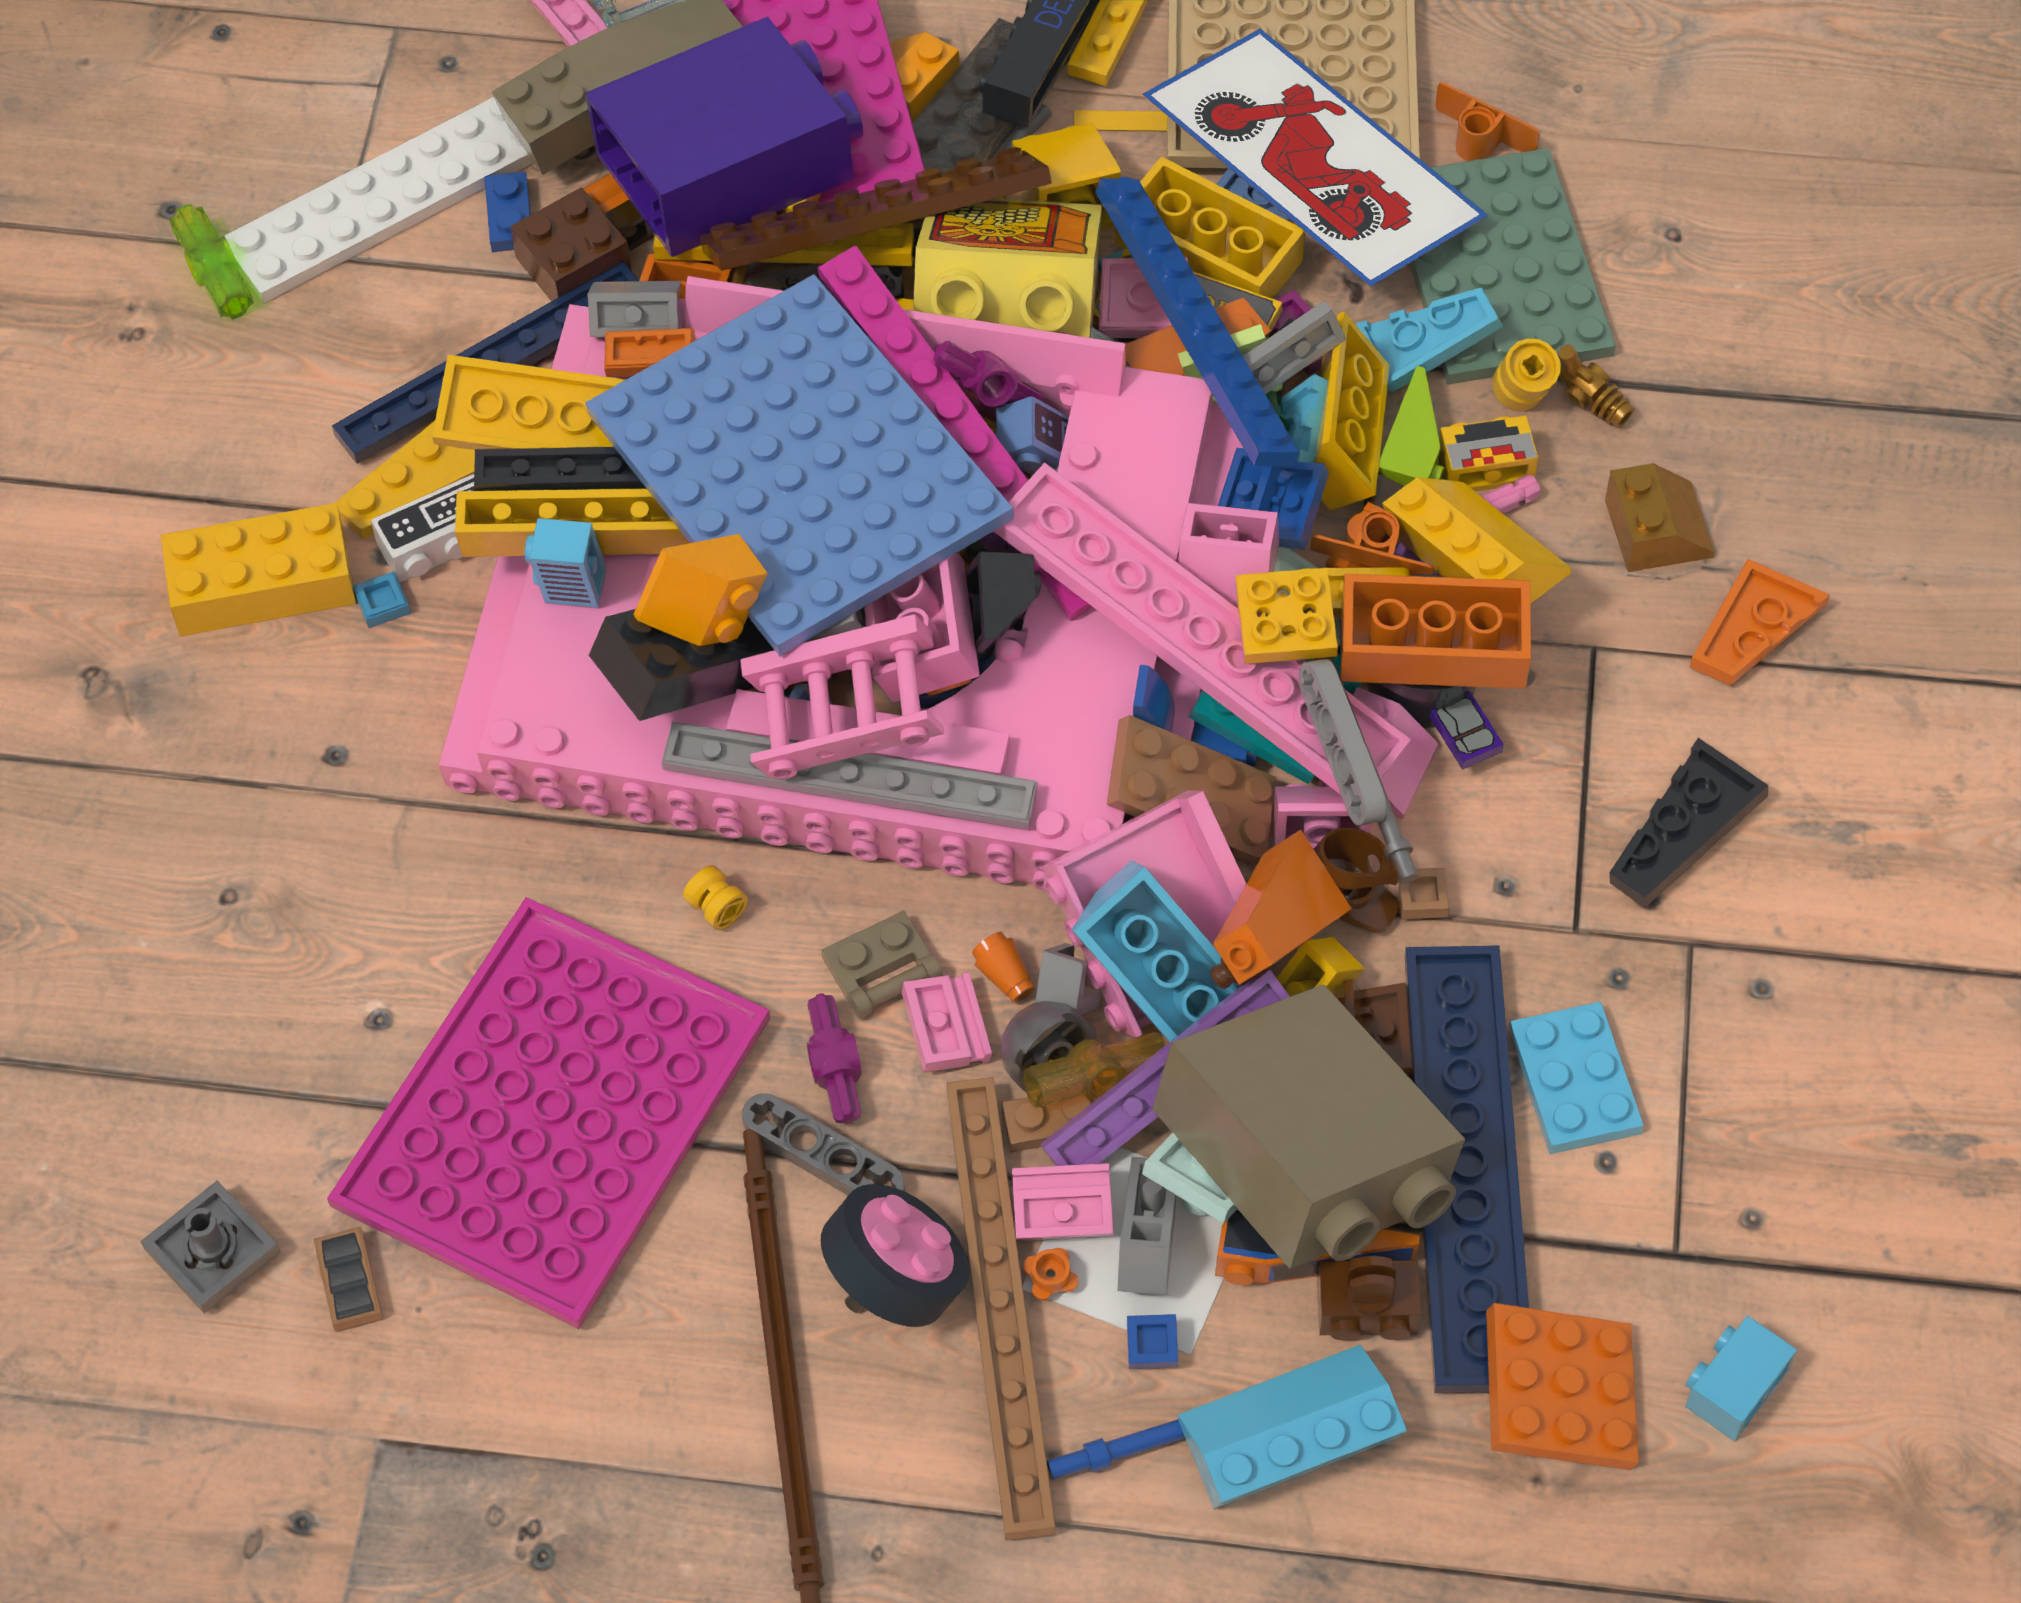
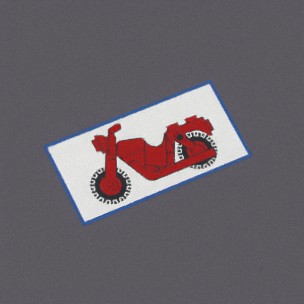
(1315, 156)

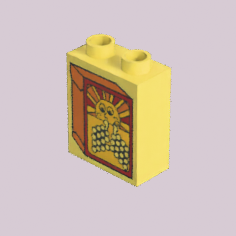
(1011, 264)

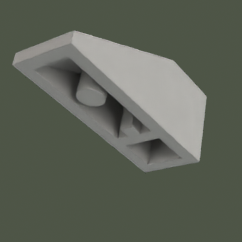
(1146, 1234)

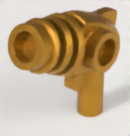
(1589, 387)

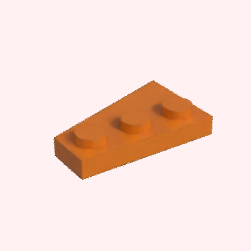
(1754, 620)

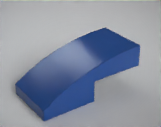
(1153, 699)

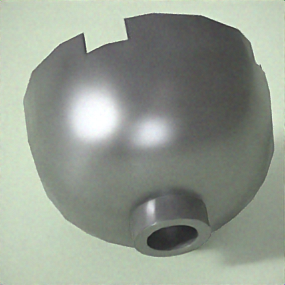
(1040, 1035)

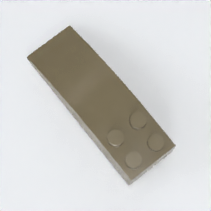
(549, 102)

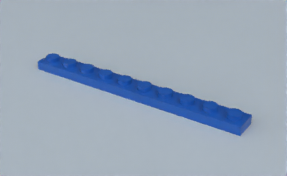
(1197, 323)

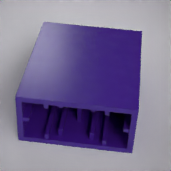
(723, 133)

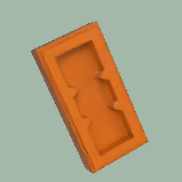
(638, 349)

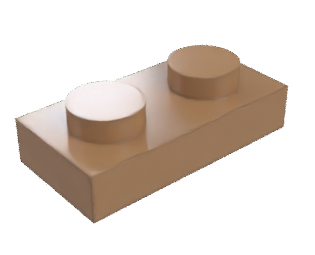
(1031, 1126)

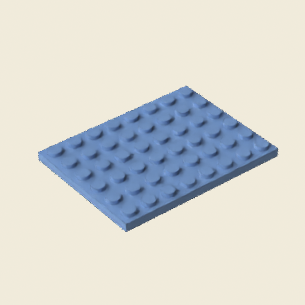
(805, 451)

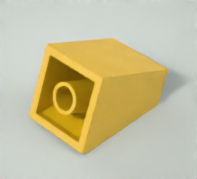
(1075, 162)

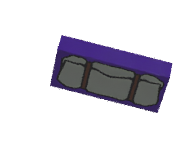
(1467, 732)

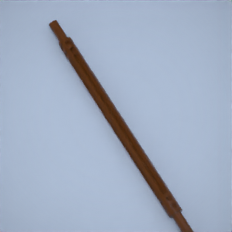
(782, 1373)

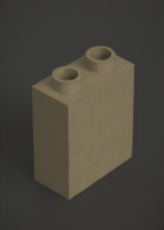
(1309, 1127)

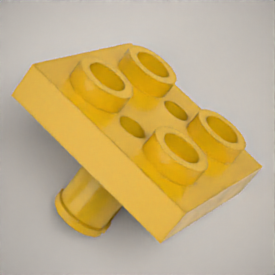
(1286, 630)

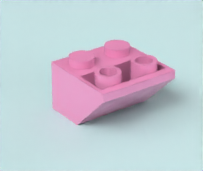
(1227, 543)

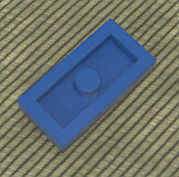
(506, 204)

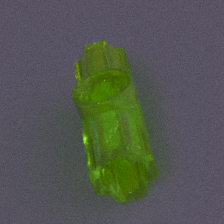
(211, 261)

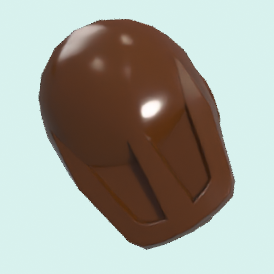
(1346, 860)

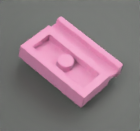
(946, 1022)
(1062, 1202)

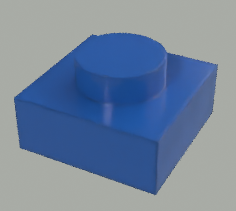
(1152, 1341)

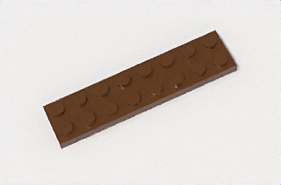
(885, 206)

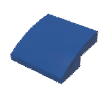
(1287, 490)

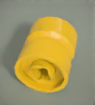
(1526, 374)

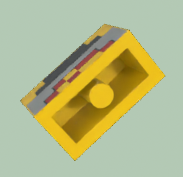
(1488, 452)

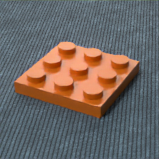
(1561, 1386)

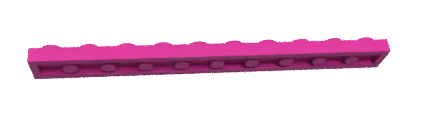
(900, 342)

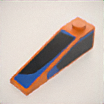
(1247, 1257)

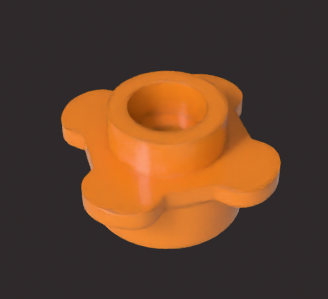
(1050, 1260)

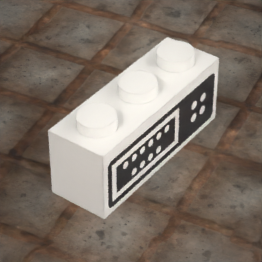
(421, 531)

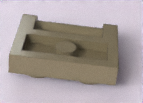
(874, 954)

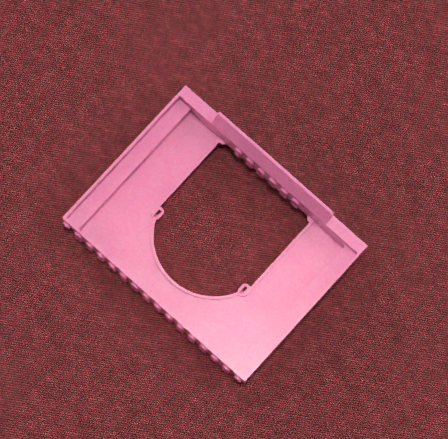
(553, 729)

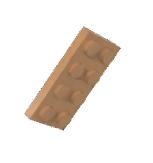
(1159, 765)

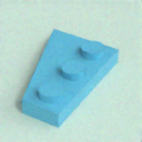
(1431, 334)

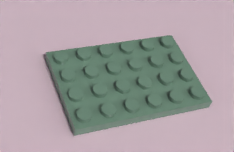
(1522, 259)

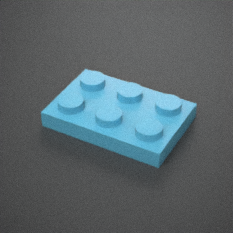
(1575, 1077)

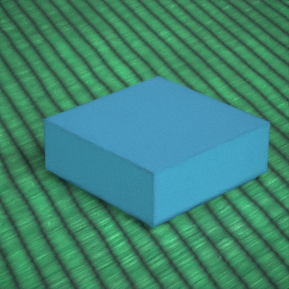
(381, 599)

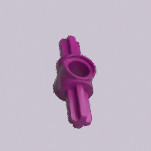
(976, 367)
(834, 1059)

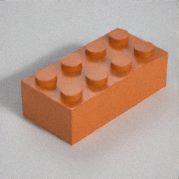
(1435, 631)

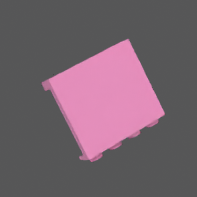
(1185, 855)

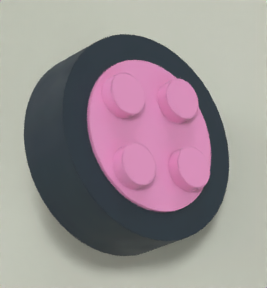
(894, 1256)

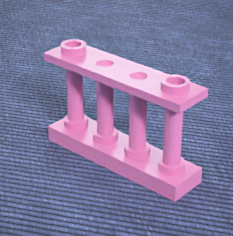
(815, 663)

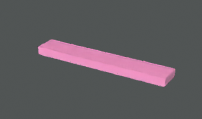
(957, 748)

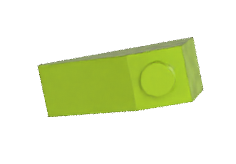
(1413, 440)

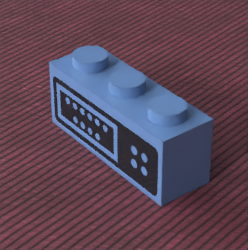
(1031, 433)

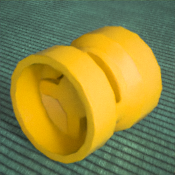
(715, 897)

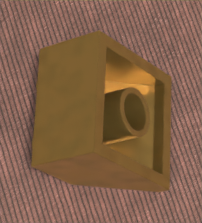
(1656, 518)

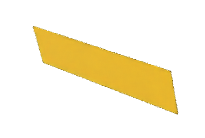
(1122, 120)

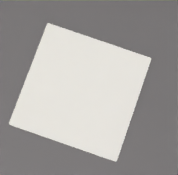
(1096, 1263)

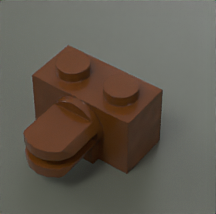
(1368, 1298)

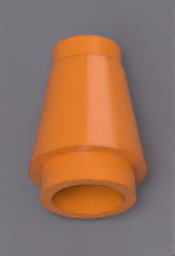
(1003, 966)

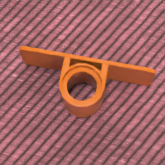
(1482, 125)
(1369, 552)

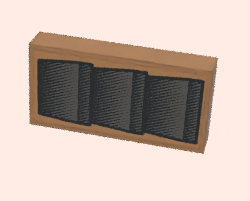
(348, 1279)

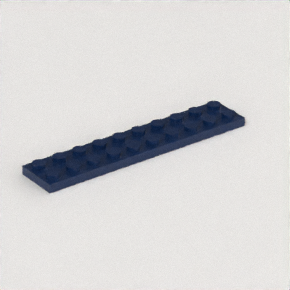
(1464, 1070)

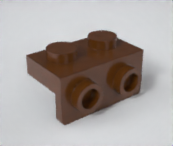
(1385, 1016)

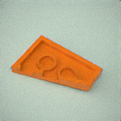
(1160, 349)

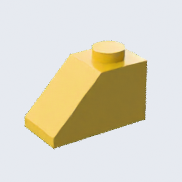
(1320, 963)

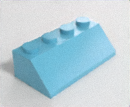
(1152, 950)
(1291, 1425)

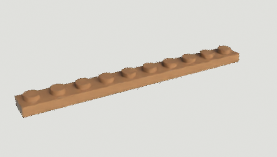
(1000, 1310)

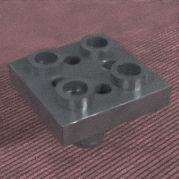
(201, 1234)

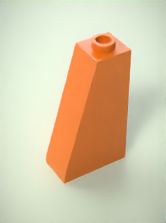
(1279, 908)

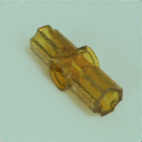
(1088, 1069)

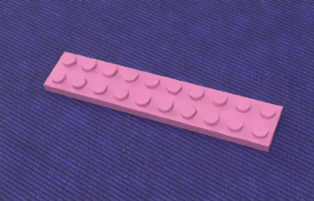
(1175, 618)

